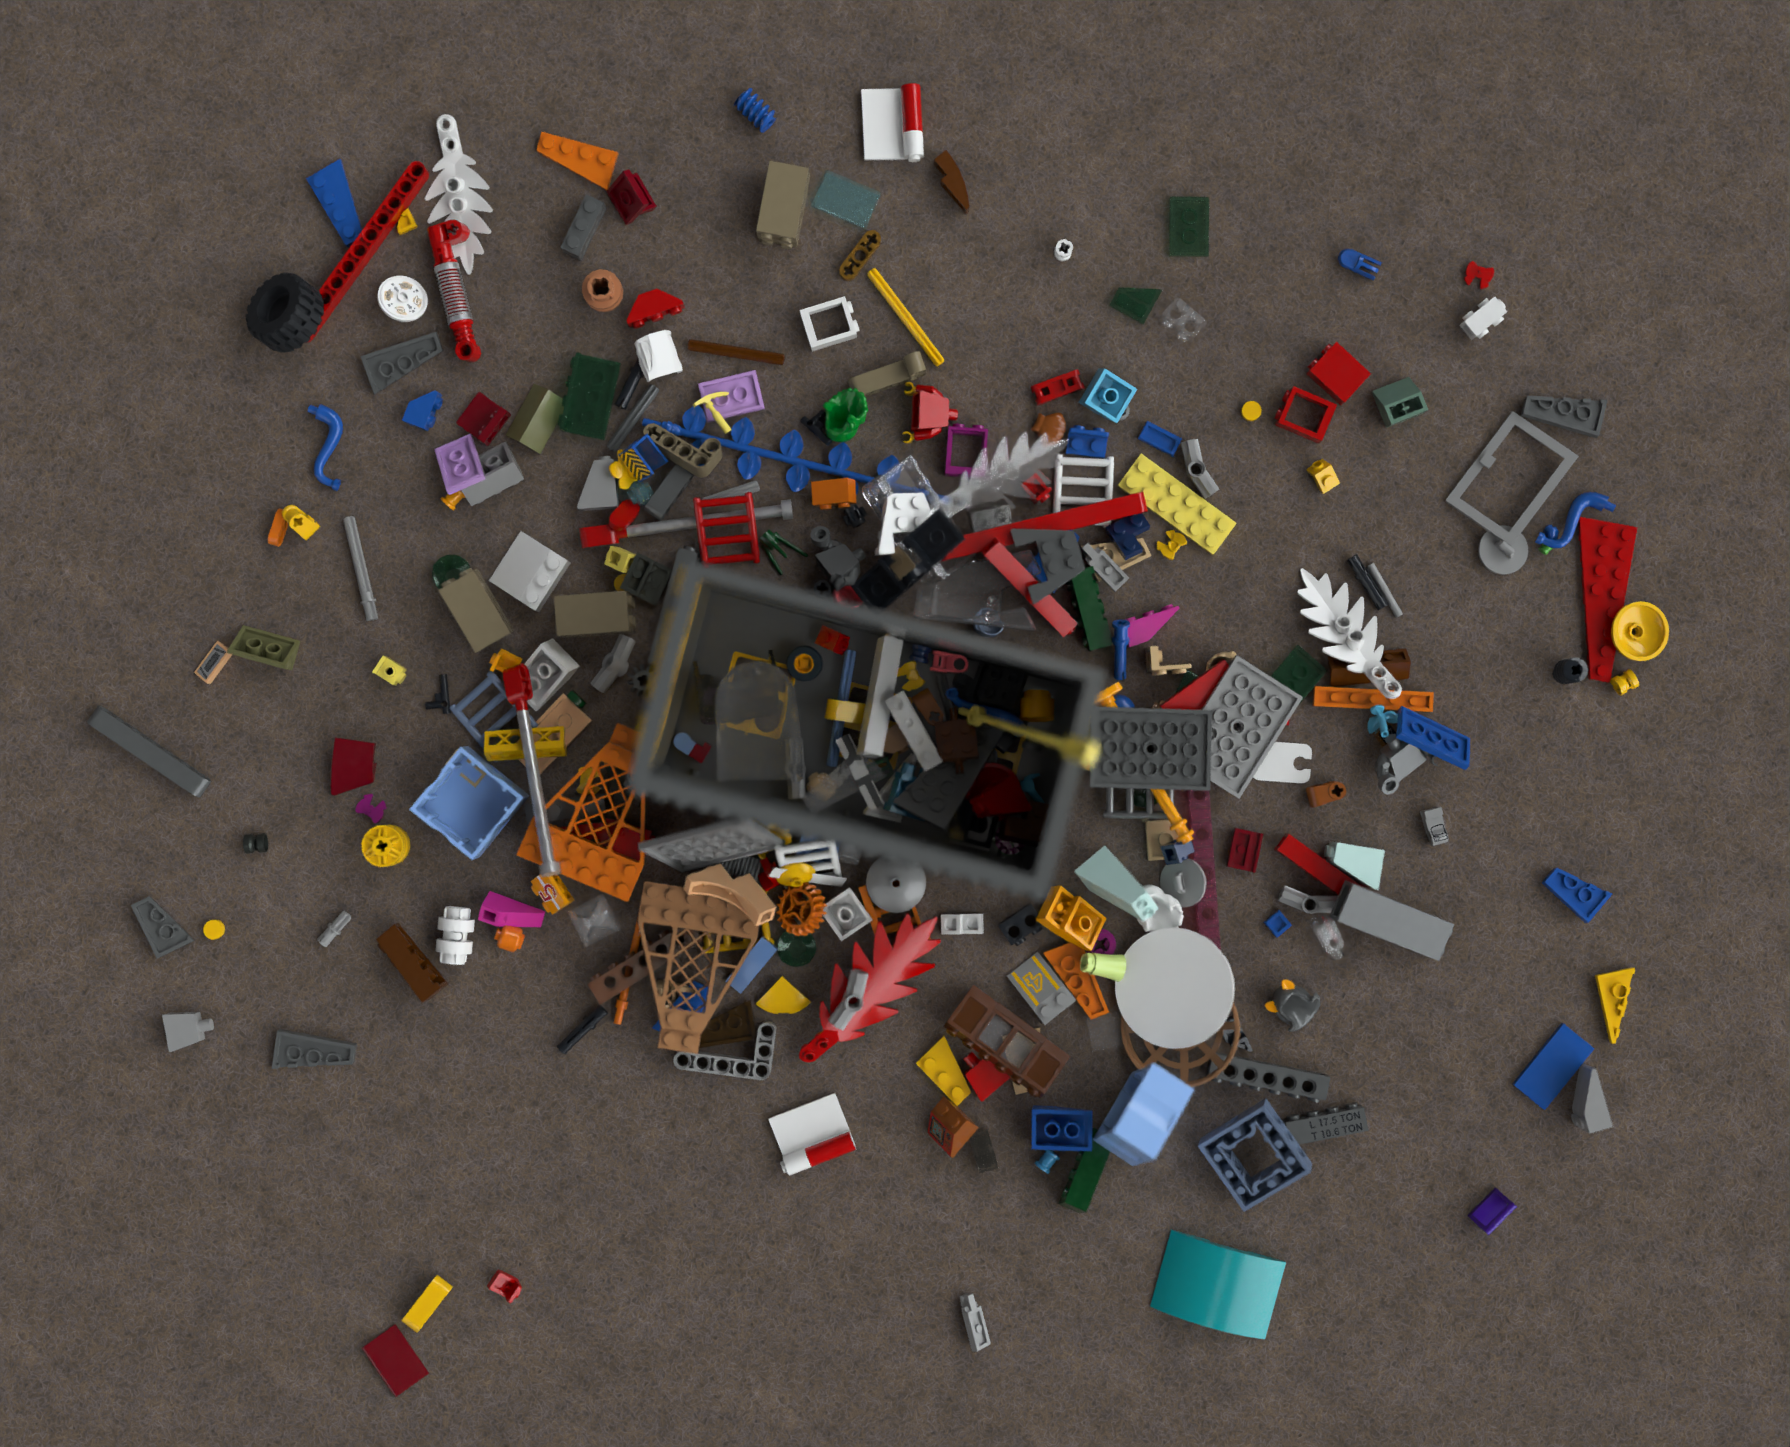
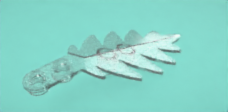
(1003, 474)

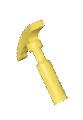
(716, 415)

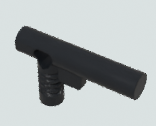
(817, 426)
(441, 697)

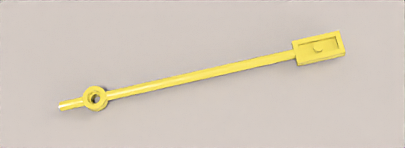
(1072, 748)

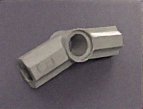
(1192, 456)
(614, 664)
(1297, 899)
(845, 1010)

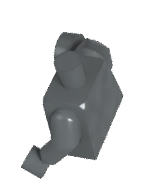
(836, 561)
(1396, 762)

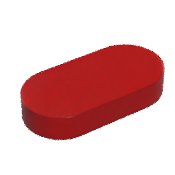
(623, 515)

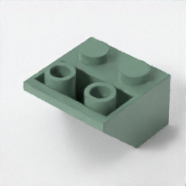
(1399, 401)

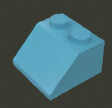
(1107, 395)

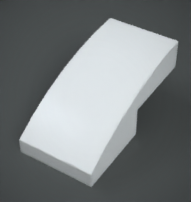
(962, 924)

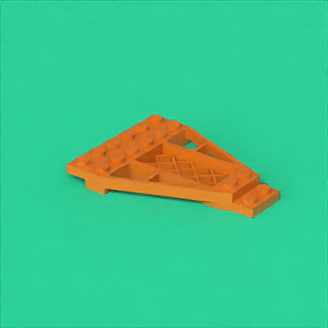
(581, 857)

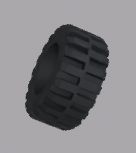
(284, 312)

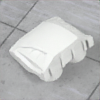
(657, 355)

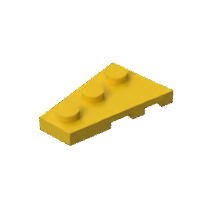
(944, 1071)

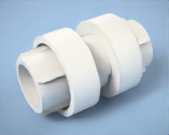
(455, 927)

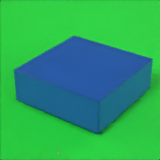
(1277, 923)

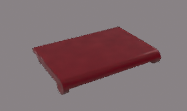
(395, 1360)

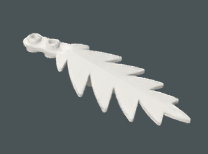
(459, 198)
(1345, 630)

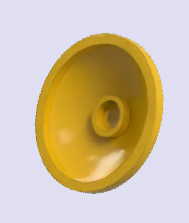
(1650, 629)

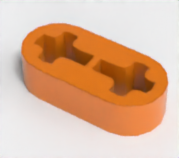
(277, 529)

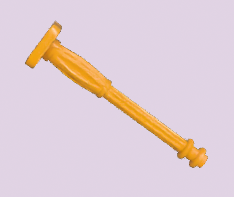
(1178, 824)

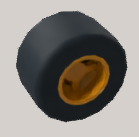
(798, 664)

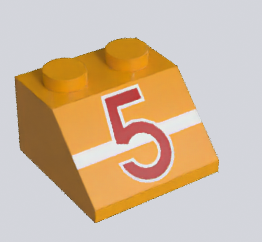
(552, 892)

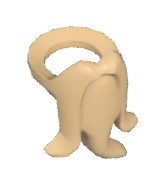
(685, 988)

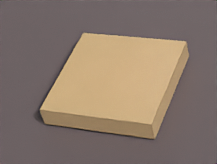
(1158, 834)

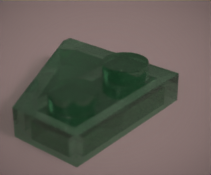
(1135, 302)

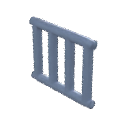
(470, 724)

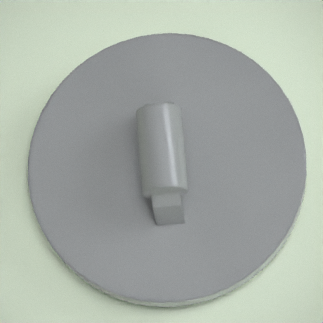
(1501, 557)
(1184, 882)

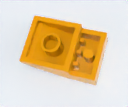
(1071, 918)

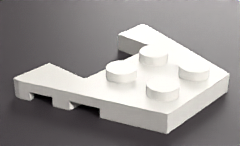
(900, 515)

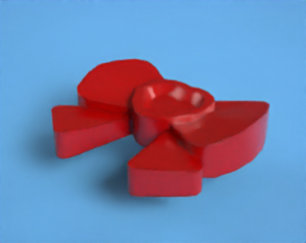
(1473, 270)

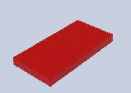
(1198, 691)

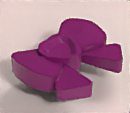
(376, 813)

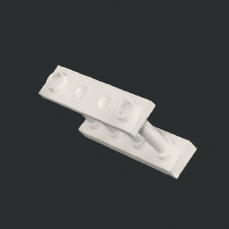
(914, 730)

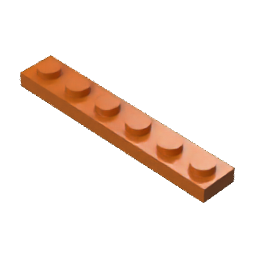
(1368, 698)

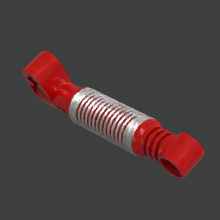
(450, 285)

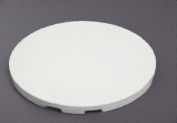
(1175, 988)

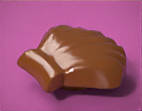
(1052, 424)

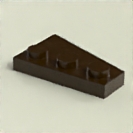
(730, 1027)

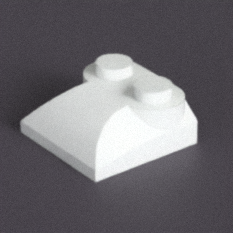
(846, 914)

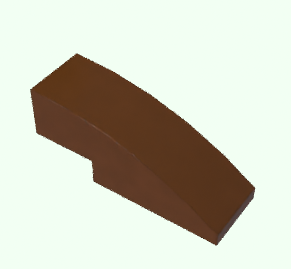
(952, 180)

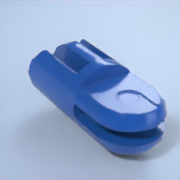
(1353, 261)

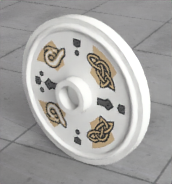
(402, 298)

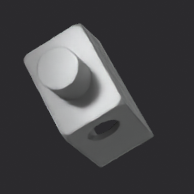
(185, 1028)

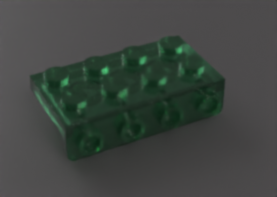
(589, 396)

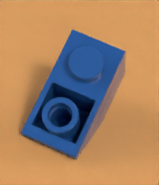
(421, 411)

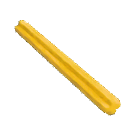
(905, 317)

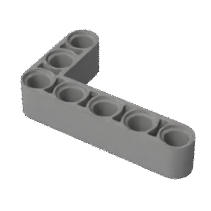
(732, 1061)

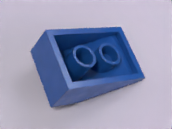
(1061, 1128)

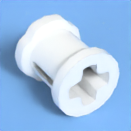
(1066, 245)

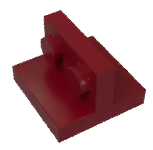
(630, 196)

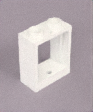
(853, 326)

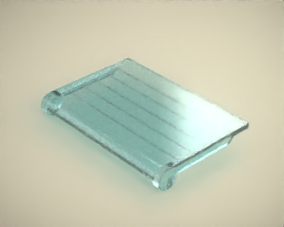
(846, 199)

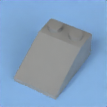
(1589, 1102)

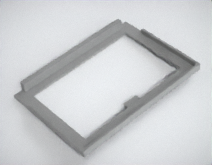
(1486, 459)

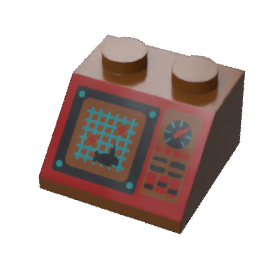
(950, 1126)

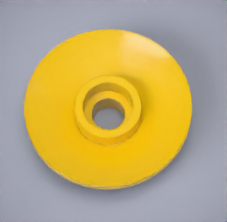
(796, 874)

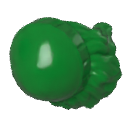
(845, 414)

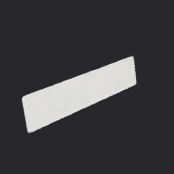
(817, 878)

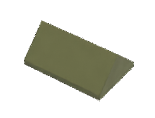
(536, 418)
(265, 647)

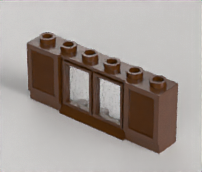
(1006, 1042)

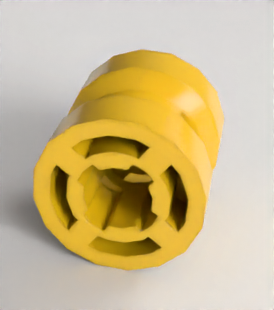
(1624, 682)

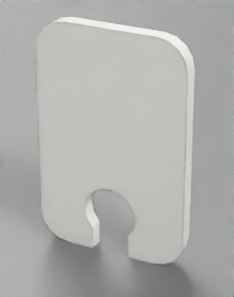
(1279, 763)

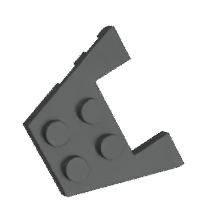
(1058, 555)

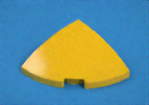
(783, 998)

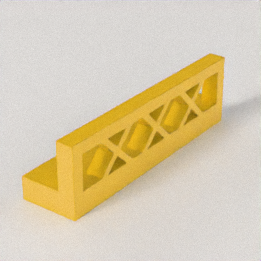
(544, 746)

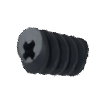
(1570, 671)

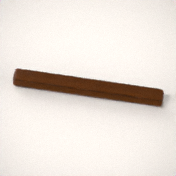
(736, 352)

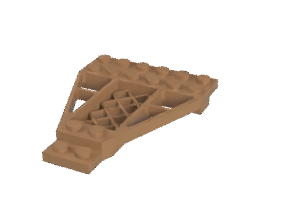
(696, 912)

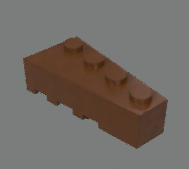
(411, 963)

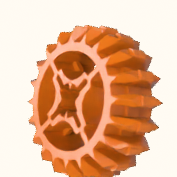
(808, 912)

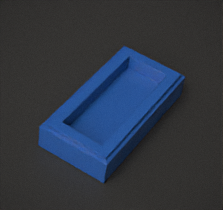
(1159, 438)

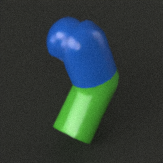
(1552, 533)

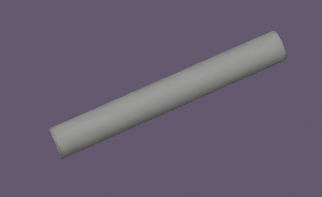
(1384, 590)

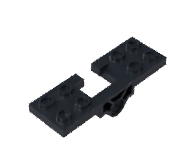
(930, 541)

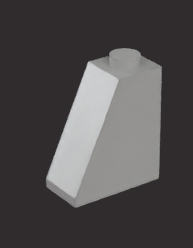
(600, 487)

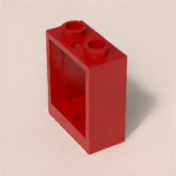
(1323, 424)

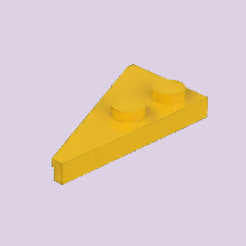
(1613, 994)

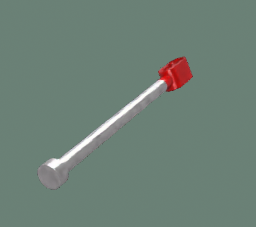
(606, 535)
(518, 691)

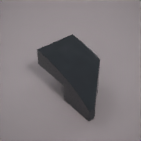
(1243, 1041)

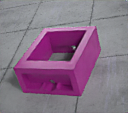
(959, 429)

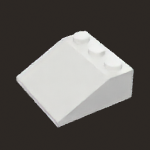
(529, 571)

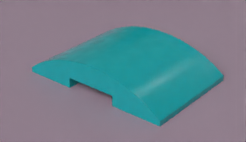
(1217, 1285)

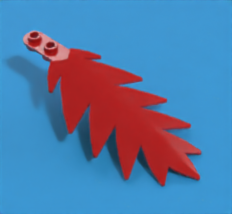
(888, 968)

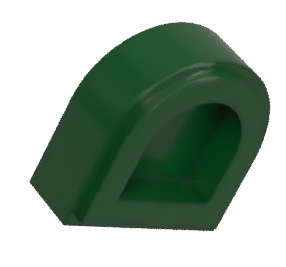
(576, 699)

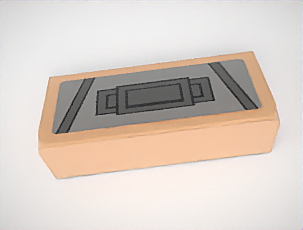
(213, 663)

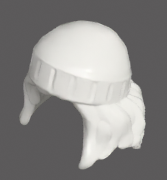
(1169, 912)

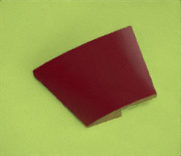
(352, 765)

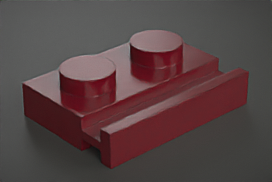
(1244, 850)

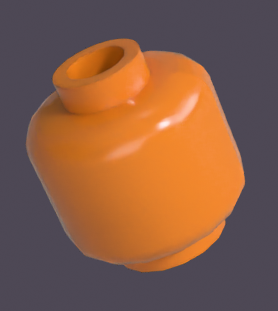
(509, 938)

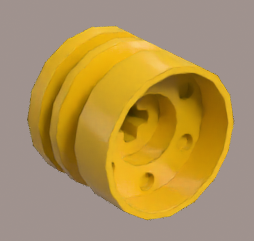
(397, 845)

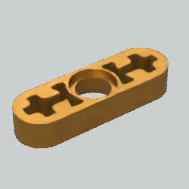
(873, 247)

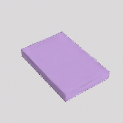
(742, 398)
(459, 464)

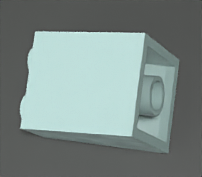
(1357, 862)

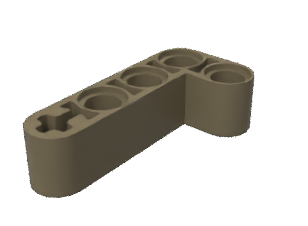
(890, 375)
(679, 447)

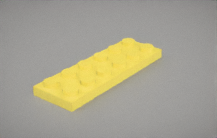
(1177, 504)

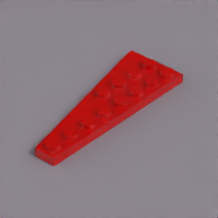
(1605, 574)

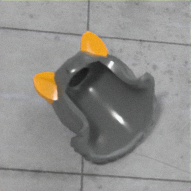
(1293, 1005)

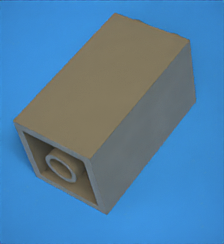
(783, 204)
(475, 609)
(594, 614)

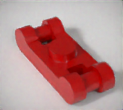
(1057, 387)

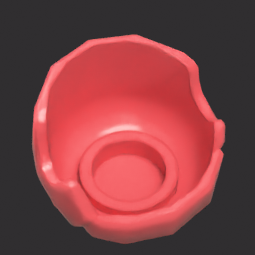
(847, 595)

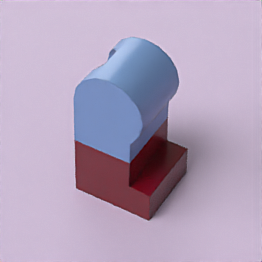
(690, 747)

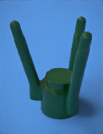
(770, 541)

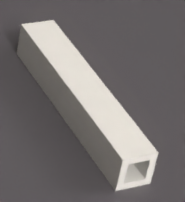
(880, 689)

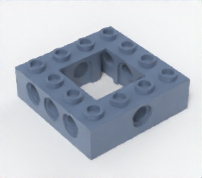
(1246, 1189)

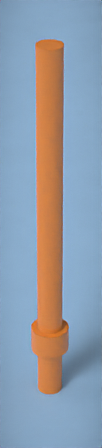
(622, 1003)

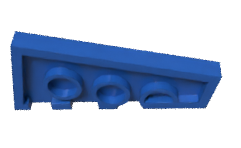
(335, 197)

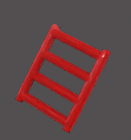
(749, 518)

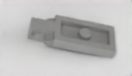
(1105, 567)
(974, 1322)

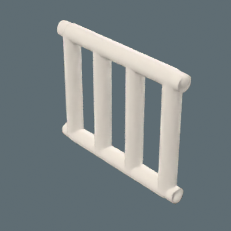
(1059, 480)
(830, 853)

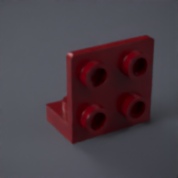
(483, 418)

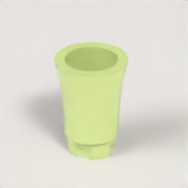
(1104, 965)

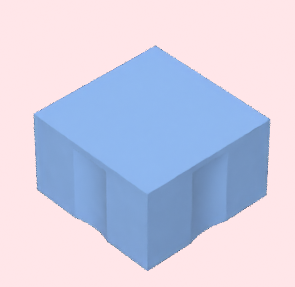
(466, 813)
(1143, 1114)

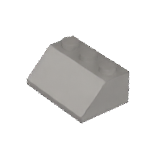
(499, 471)

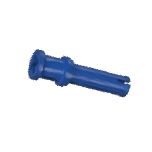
(1120, 641)

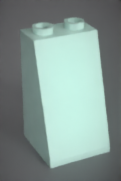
(1113, 882)

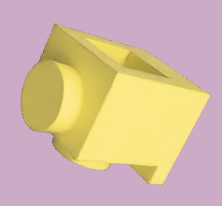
(619, 559)
(398, 671)

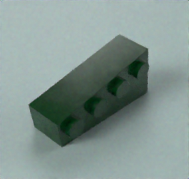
(1090, 610)
(1084, 1177)

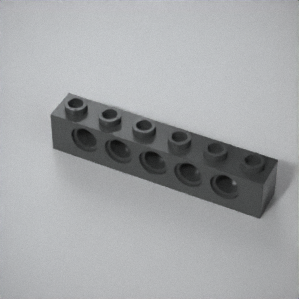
(1317, 1090)

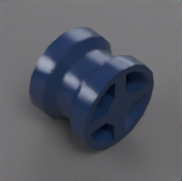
(920, 653)

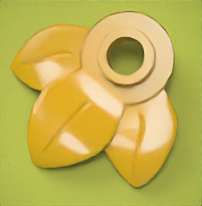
(621, 471)

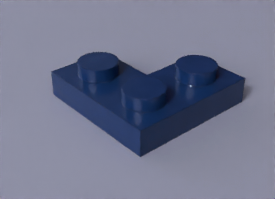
(1124, 532)

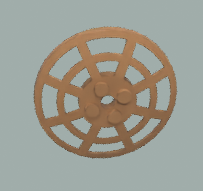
(1184, 1065)

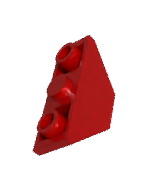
(653, 306)

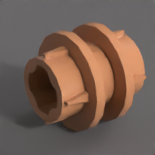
(602, 302)

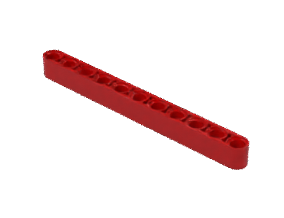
(371, 246)
(1063, 520)

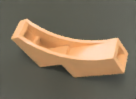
(741, 892)

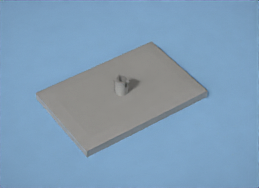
(1259, 709)
(711, 845)

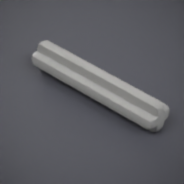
(736, 491)

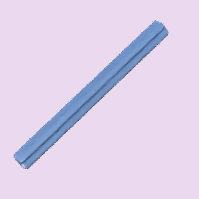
(843, 694)

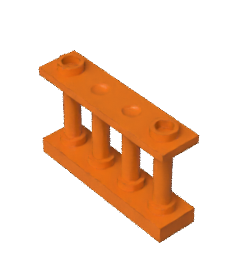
(876, 912)

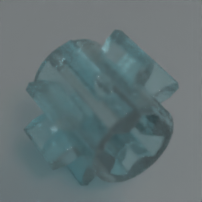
(640, 493)

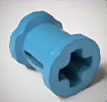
(1047, 1160)

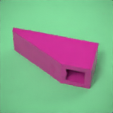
(1146, 627)
(505, 911)

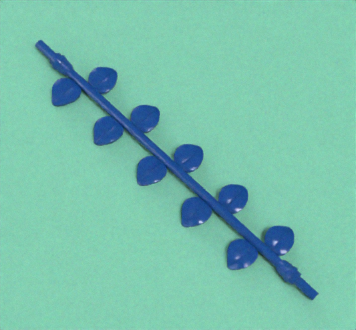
(790, 445)

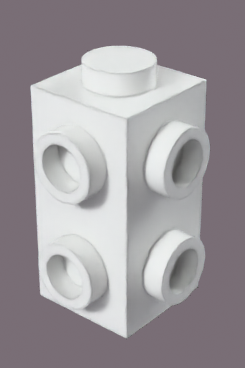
(1489, 313)

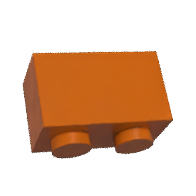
(833, 493)

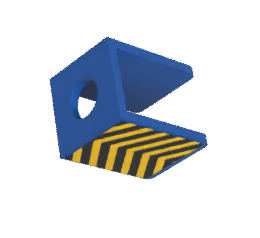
(643, 457)

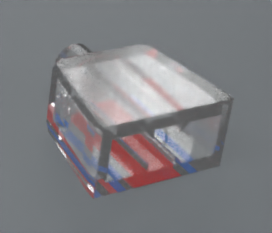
(1327, 935)

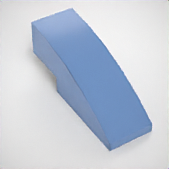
(753, 964)

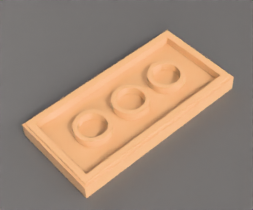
(560, 713)

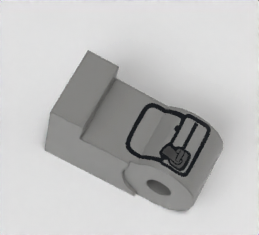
(1434, 825)

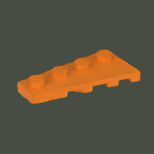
(581, 158)
(1082, 985)

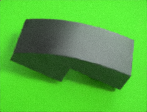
(618, 797)

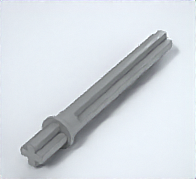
(360, 568)

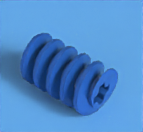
(755, 111)

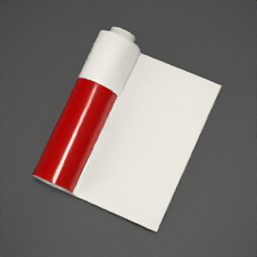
(892, 123)
(812, 1134)

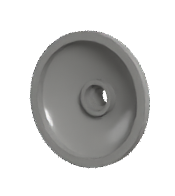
(893, 898)

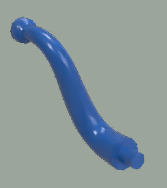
(335, 425)
(1586, 499)
(952, 694)

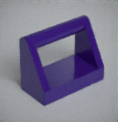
(1492, 1211)

